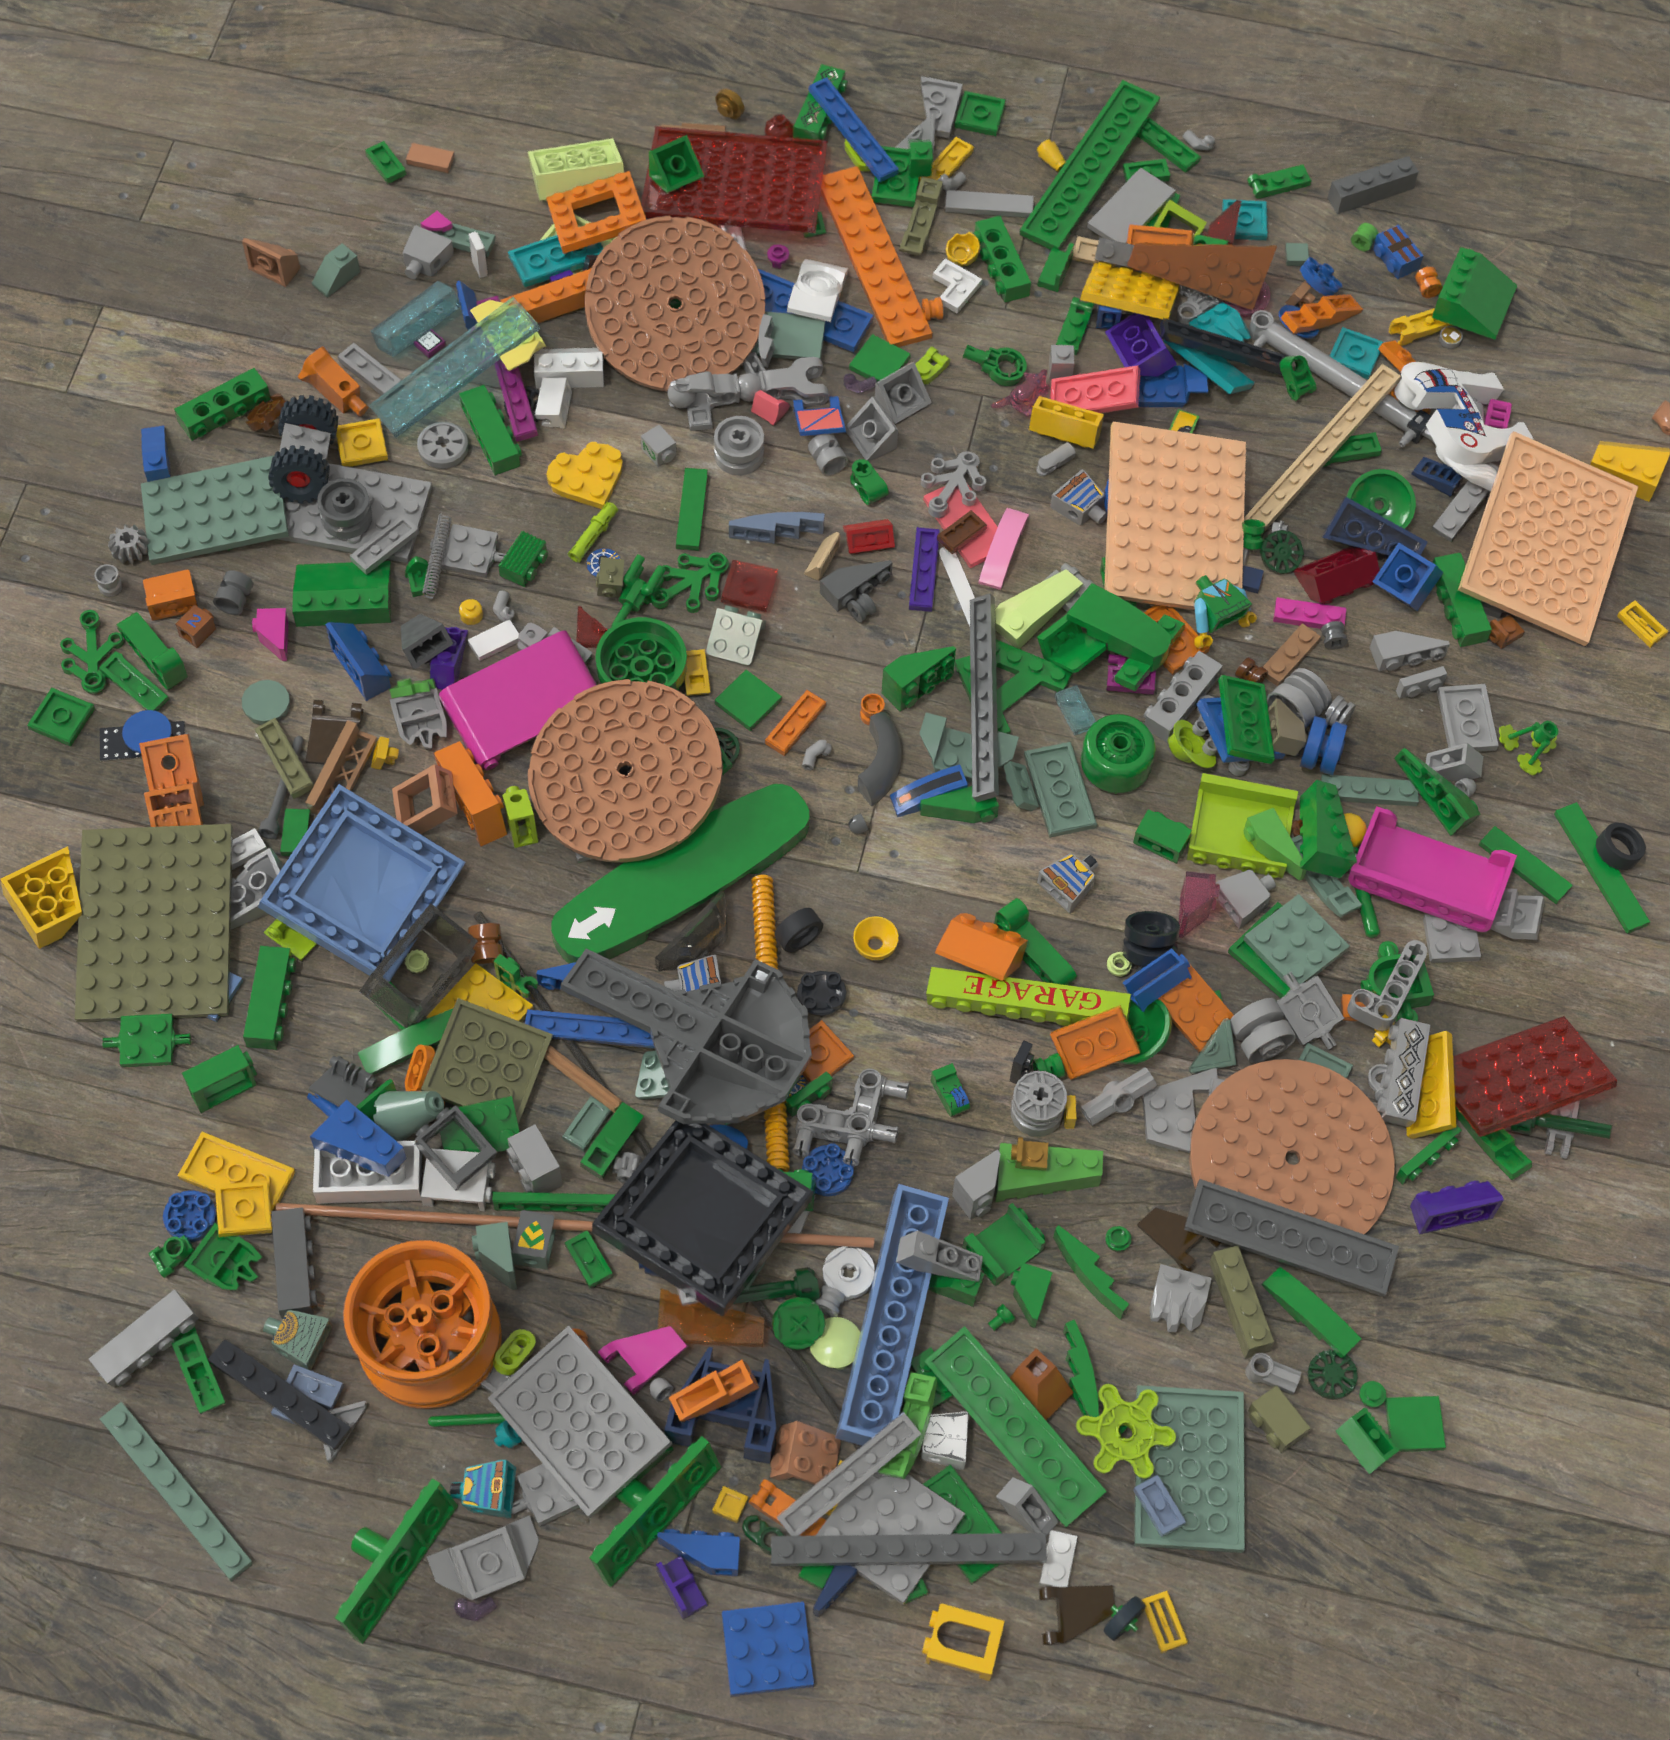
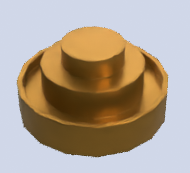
(729, 104)

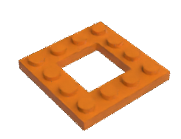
(574, 237)

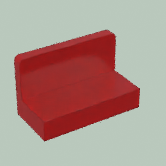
(869, 536)

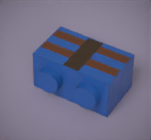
(1397, 252)

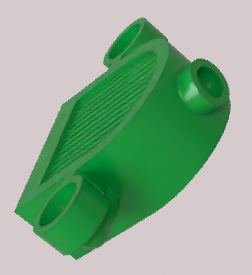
(1380, 972)

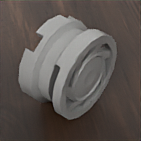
(1339, 711)

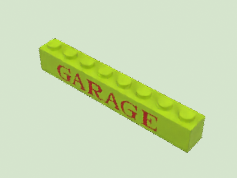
(1019, 997)

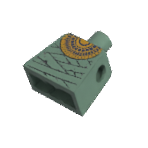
(299, 1336)

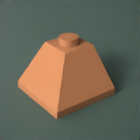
(271, 261)

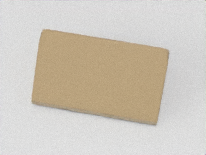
(823, 556)

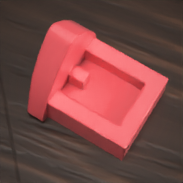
(769, 407)

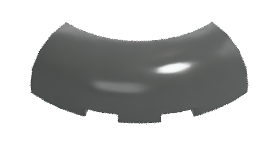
(882, 772)

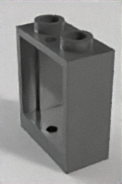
(444, 1118)

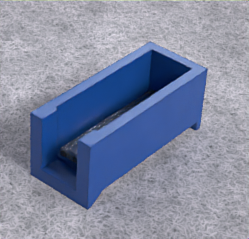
(1157, 978)

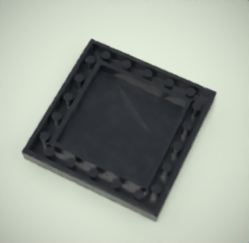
(702, 1213)

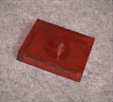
(749, 585)

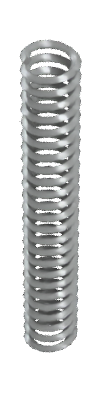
(435, 541)

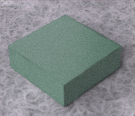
(1296, 253)

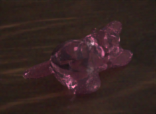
(1025, 395)

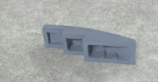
(783, 524)

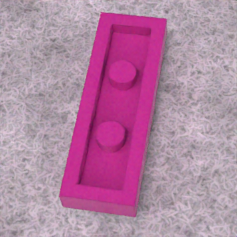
(1308, 613)

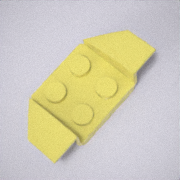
(522, 352)

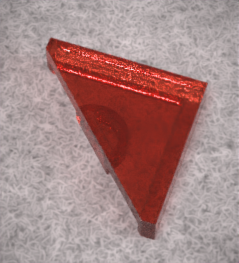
(588, 629)

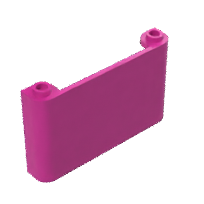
(515, 697)
(1430, 874)

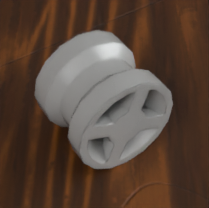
(830, 1300)

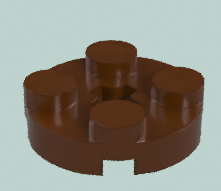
(264, 414)

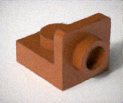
(1505, 631)

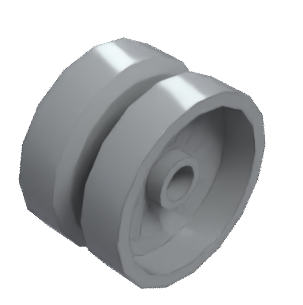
(739, 445)

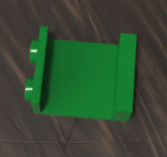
(1006, 1244)

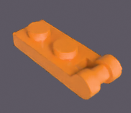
(780, 1503)

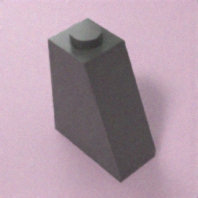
(423, 639)

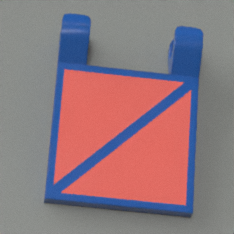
(819, 420)

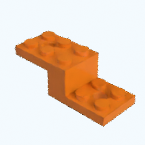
(174, 792)

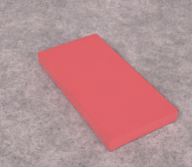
(1099, 390)
(978, 548)

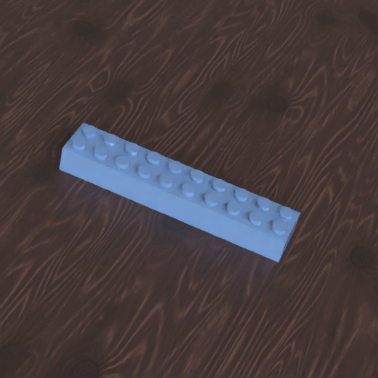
(890, 1321)

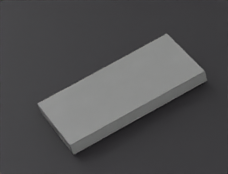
(1133, 204)

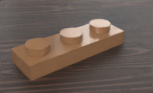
(1291, 654)

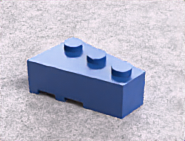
(358, 1139)

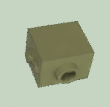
(610, 577)

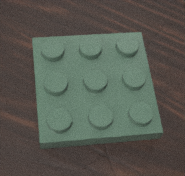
(1296, 941)

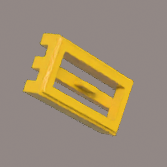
(1639, 625)
(1172, 1644)

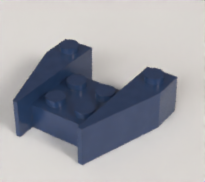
(749, 1412)

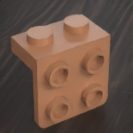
(804, 1453)

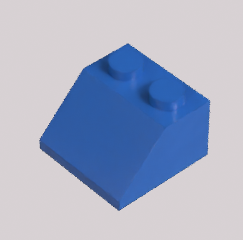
(1408, 576)

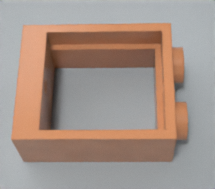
(442, 795)

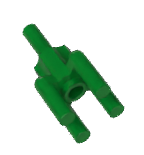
(637, 590)

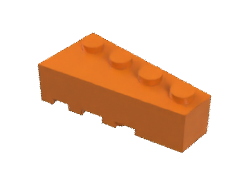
(473, 793)

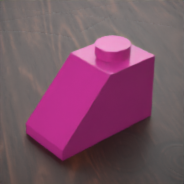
(272, 630)

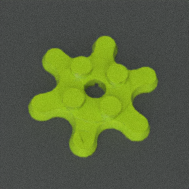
(1135, 1416)

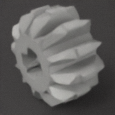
(128, 544)

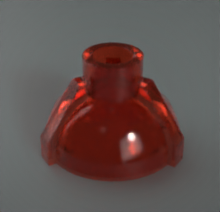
(779, 127)

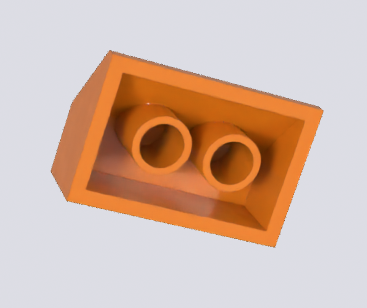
(982, 946)

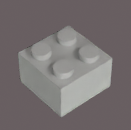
(533, 1161)

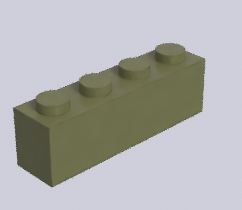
(1241, 1302)

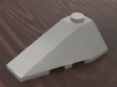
(251, 887)

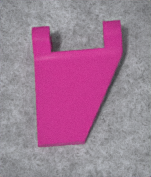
(645, 1354)

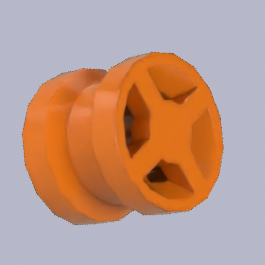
(932, 308)

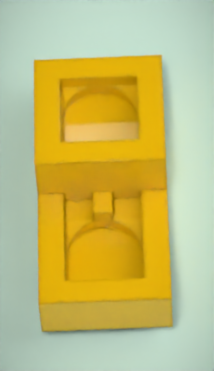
(697, 673)

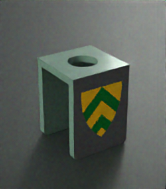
(534, 1240)

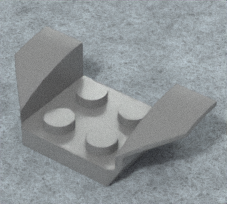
(487, 1560)

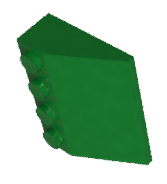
(1475, 295)
(341, 594)

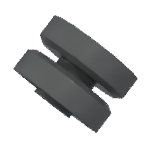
(344, 508)

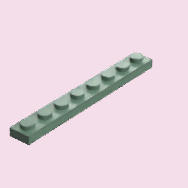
(176, 1491)

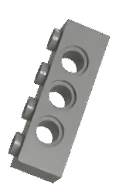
(1198, 667)

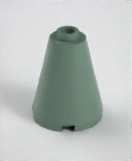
(406, 1111)

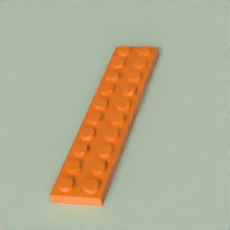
(874, 258)

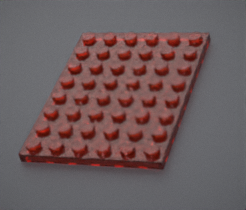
(745, 181)

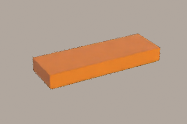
(795, 722)

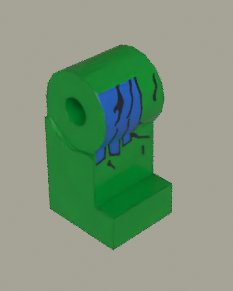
(950, 1090)

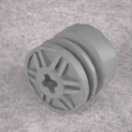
(1303, 694)
(1035, 1116)

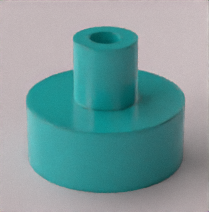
(506, 1435)

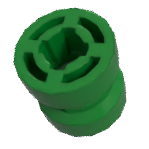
(1253, 533)
(1052, 1064)

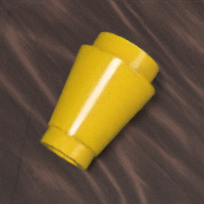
(1051, 154)

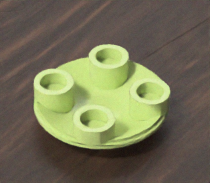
(837, 1344)

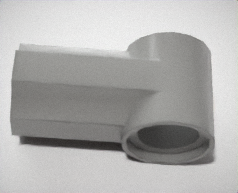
(1275, 1373)

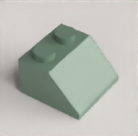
(494, 1249)

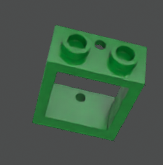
(220, 1078)

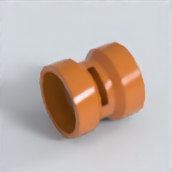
(1428, 282)
(871, 705)

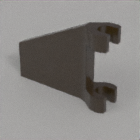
(326, 731)
(1168, 1232)
(1077, 1609)

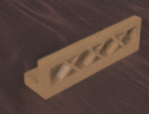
(335, 763)

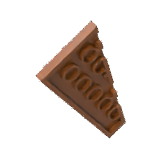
(1214, 269)

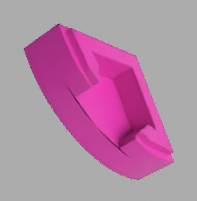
(436, 222)

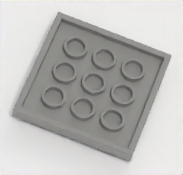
(892, 1508)

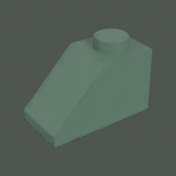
(336, 270)

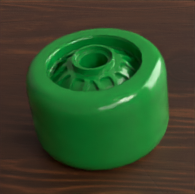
(1118, 753)

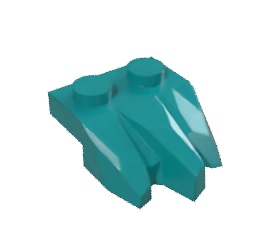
(1223, 321)

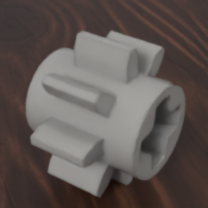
(626, 1166)

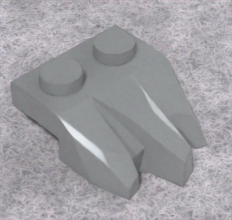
(419, 717)
(1518, 915)
(1179, 1298)

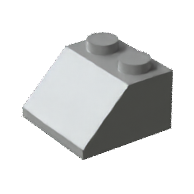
(976, 1186)

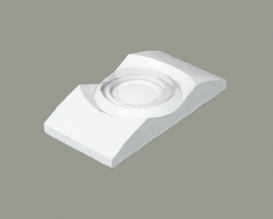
(817, 290)

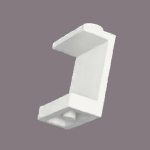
(473, 1191)

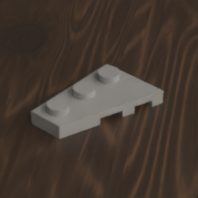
(943, 99)

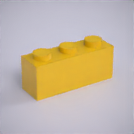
(1066, 422)

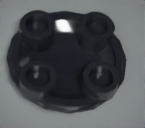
(821, 992)

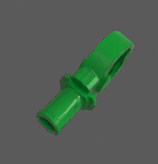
(991, 358)

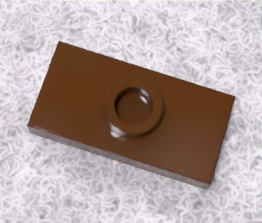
(961, 532)

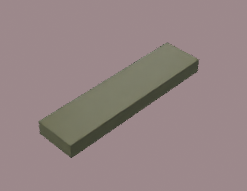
(284, 758)

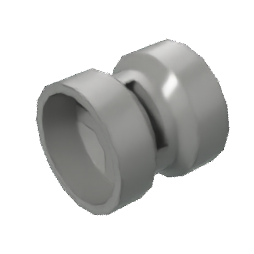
(108, 580)

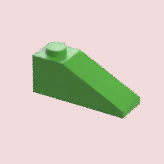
(1273, 841)

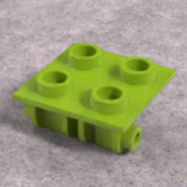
(290, 938)

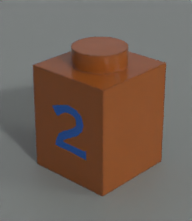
(196, 626)

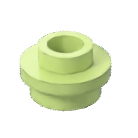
(1118, 958)

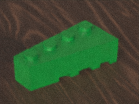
(1324, 831)

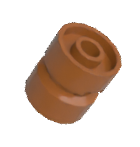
(487, 946)

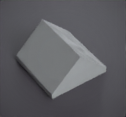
(902, 393)
(872, 431)

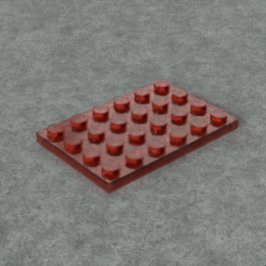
(1527, 1076)

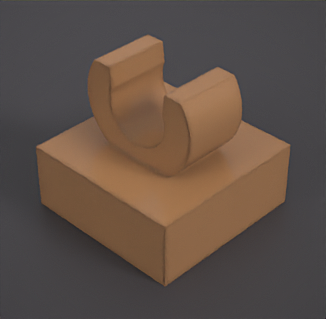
(1301, 295)

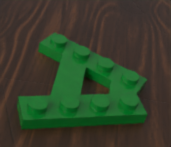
(1028, 672)

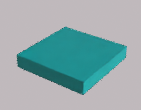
(1251, 219)
(1356, 352)

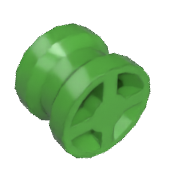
(1364, 236)

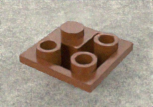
(1041, 1384)

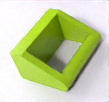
(1182, 215)

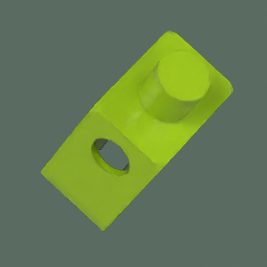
(518, 807)

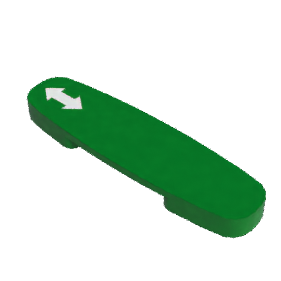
(651, 892)

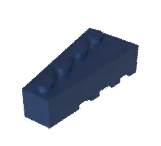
(1368, 530)

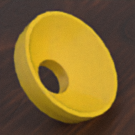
(875, 928)

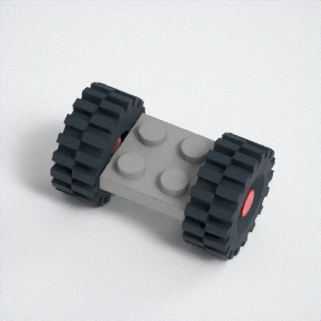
(301, 463)

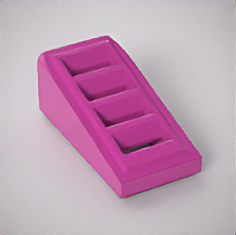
(1498, 410)

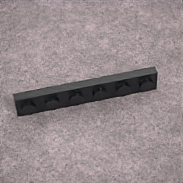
(1221, 346)
(280, 1395)

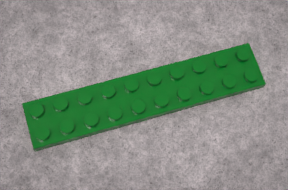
(1089, 166)

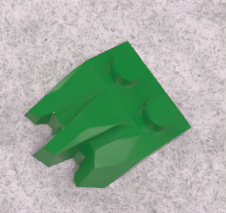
(223, 1260)

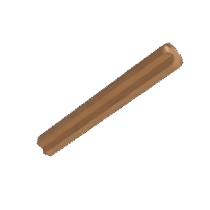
(582, 1079)

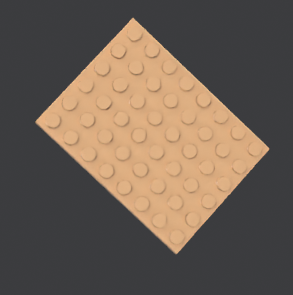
(1172, 514)
(1548, 538)

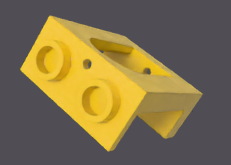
(941, 1654)

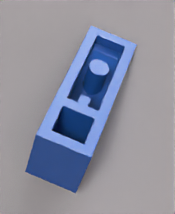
(155, 453)

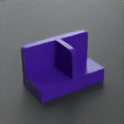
(681, 1587)

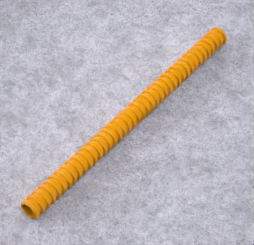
(766, 952)

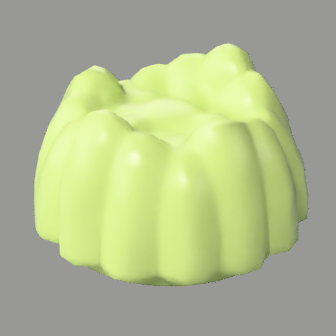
(417, 961)

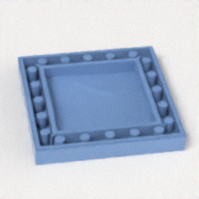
(359, 881)

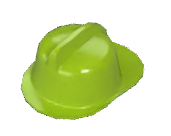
(1188, 746)

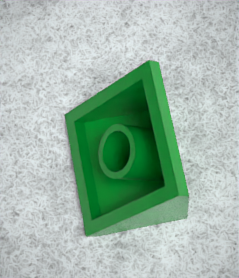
(674, 164)

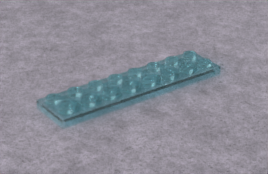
(454, 367)

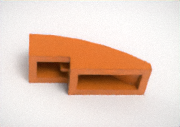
(714, 1391)

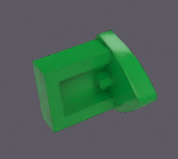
(416, 574)

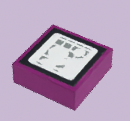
(429, 343)

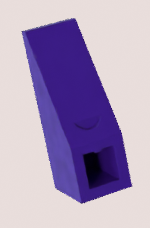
(447, 664)

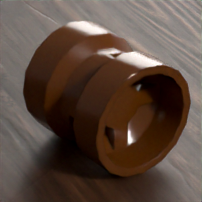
(1250, 671)

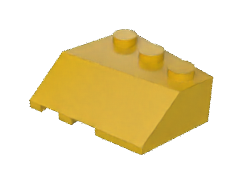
(1632, 463)
(44, 897)

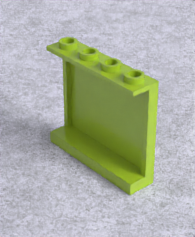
(1220, 822)

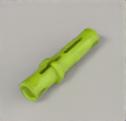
(598, 525)

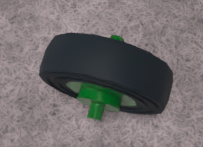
(1124, 1618)

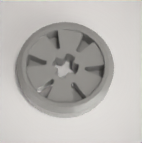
(442, 457)

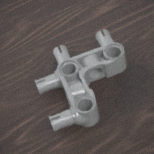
(841, 1125)

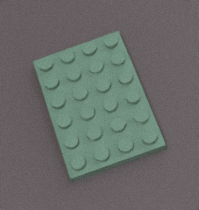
(212, 511)
(1198, 1470)

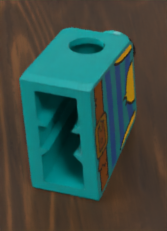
(487, 1488)

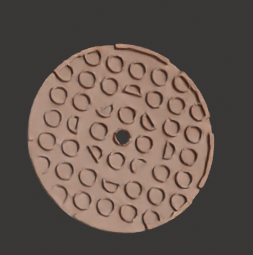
(668, 261)
(615, 815)
(1302, 1110)

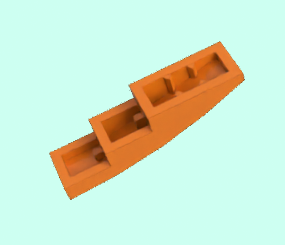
(1321, 314)

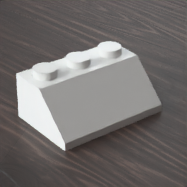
(579, 365)

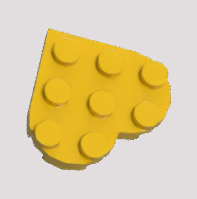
(586, 476)

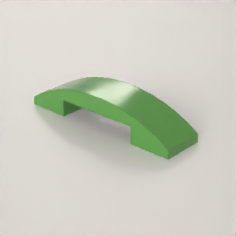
(918, 1408)

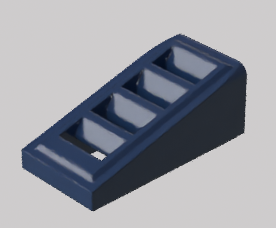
(1441, 484)
(836, 1584)

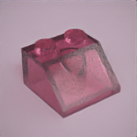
(1196, 900)

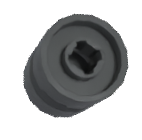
(233, 592)

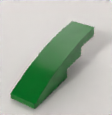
(402, 1044)
(1500, 1148)
(1084, 1264)
(1311, 1311)
(197, 1371)
(1083, 1382)

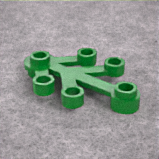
(692, 579)
(92, 656)

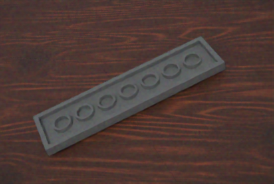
(1291, 1237)

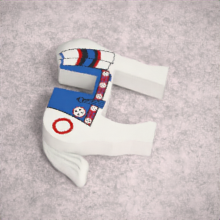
(1456, 424)

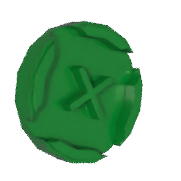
(798, 1323)

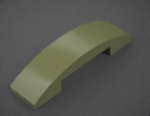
(922, 216)

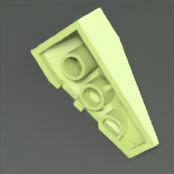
(1028, 611)

